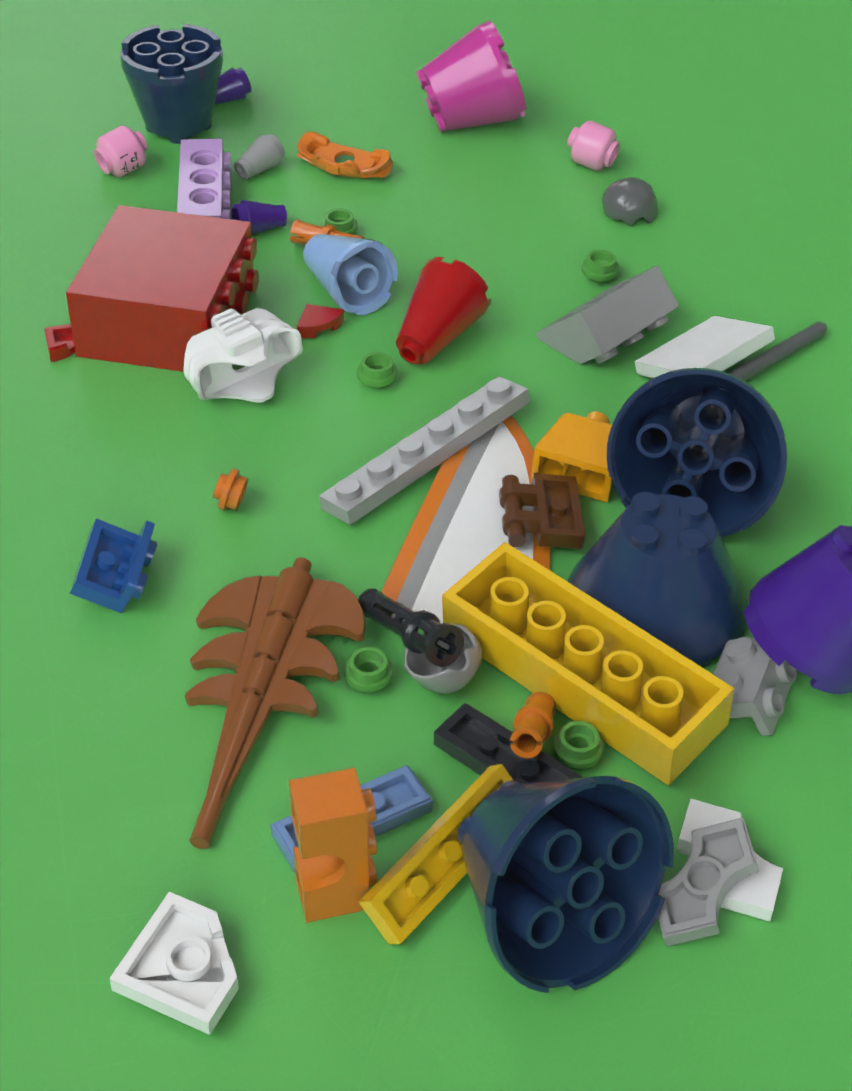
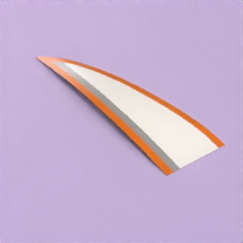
(462, 519)

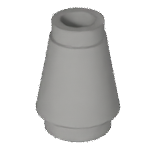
(260, 156)

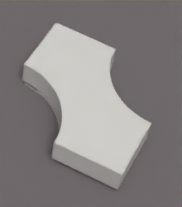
(753, 894)

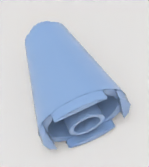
(352, 271)

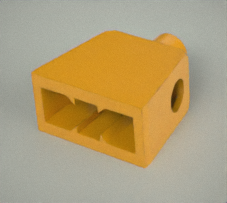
(577, 449)

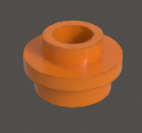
(230, 490)

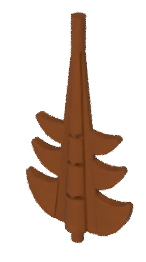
(276, 645)

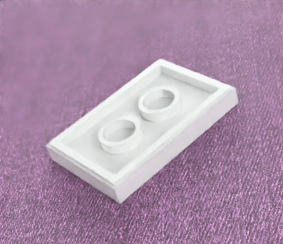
(710, 345)

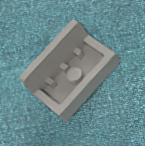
(757, 681)

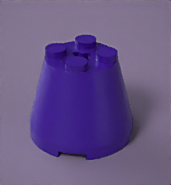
(806, 612)

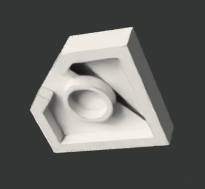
(180, 965)

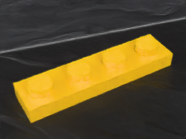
(428, 867)

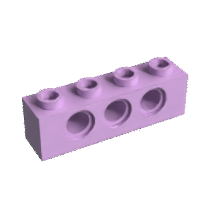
(204, 178)

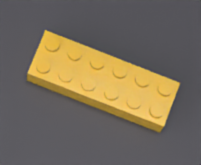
(590, 661)

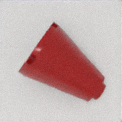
(441, 308)

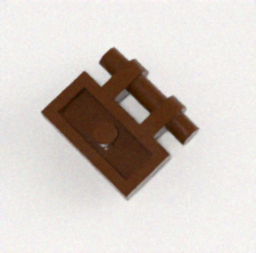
(555, 515)

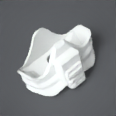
(251, 340)

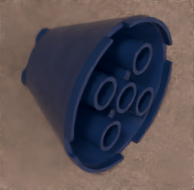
(702, 439)
(668, 575)
(566, 875)

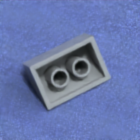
(612, 318)

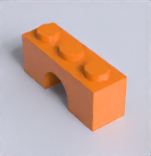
(333, 842)

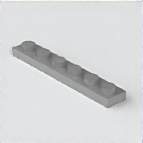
(423, 450)

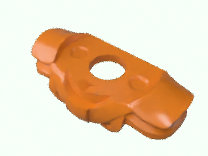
(322, 154)

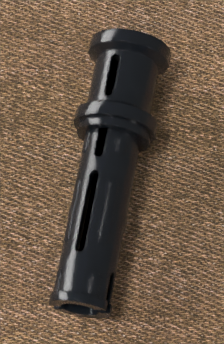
(381, 608)

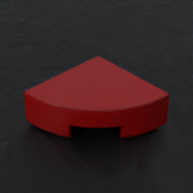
(318, 319)
(59, 342)

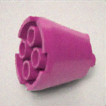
(472, 82)

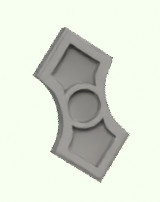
(693, 897)

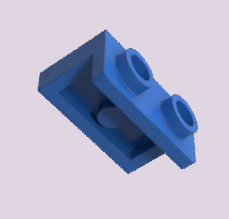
(113, 565)

